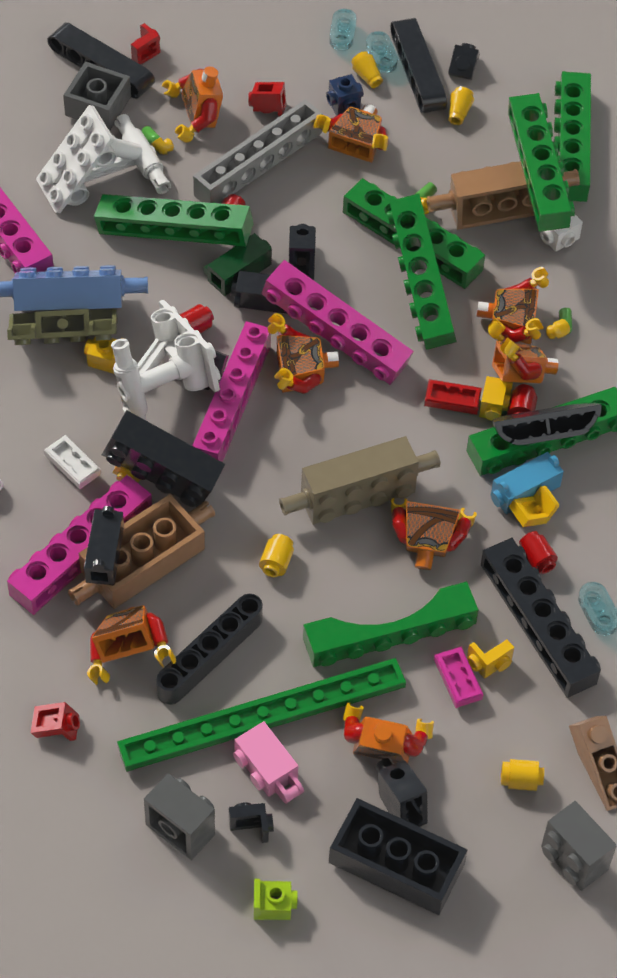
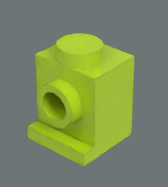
(273, 909)

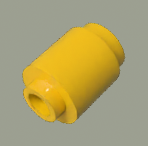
(276, 555)
(522, 774)

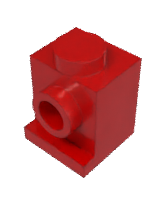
(268, 97)

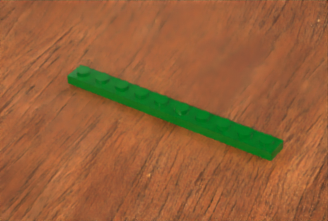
(272, 709)

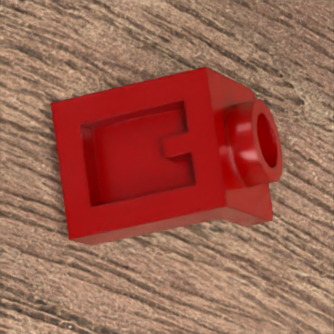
(146, 46)
(55, 720)

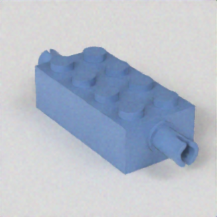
(70, 289)

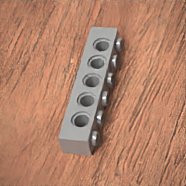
(257, 154)

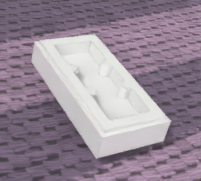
(72, 462)

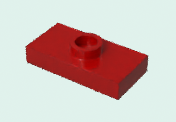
(452, 397)

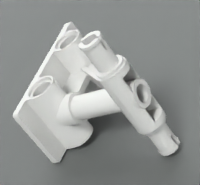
(93, 152)
(178, 349)

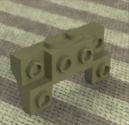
(61, 324)

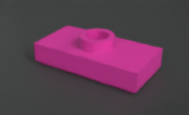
(458, 677)

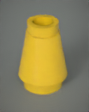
(367, 69)
(460, 104)

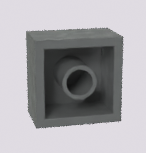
(99, 88)
(180, 815)
(578, 846)

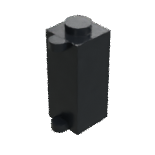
(248, 292)
(104, 546)

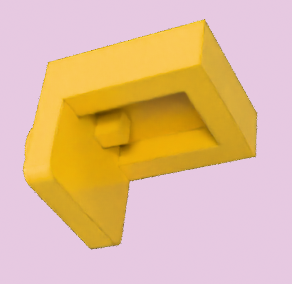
(535, 509)
(494, 660)

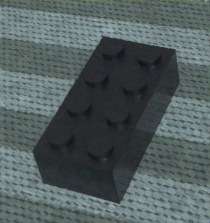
(162, 460)
(397, 856)

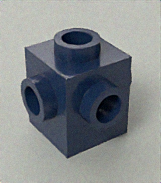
(344, 93)

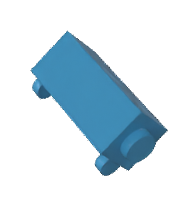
(526, 480)

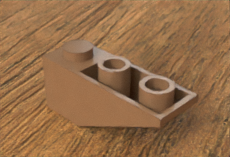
(599, 756)

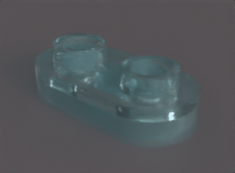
(343, 29)
(383, 51)
(600, 610)

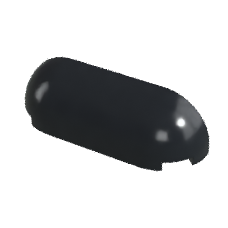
(547, 423)

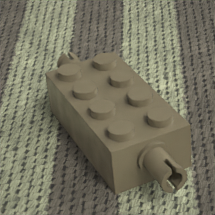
(359, 480)

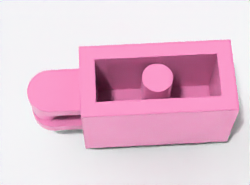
(268, 763)

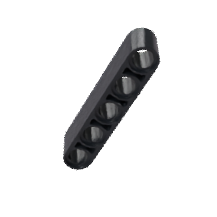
(81, 47)
(418, 65)
(206, 660)

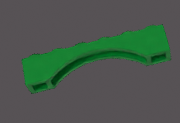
(336, 640)

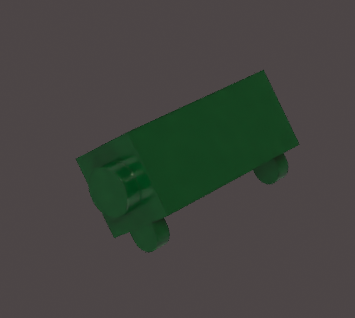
(226, 268)

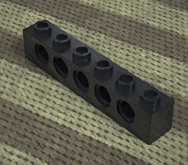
(569, 676)

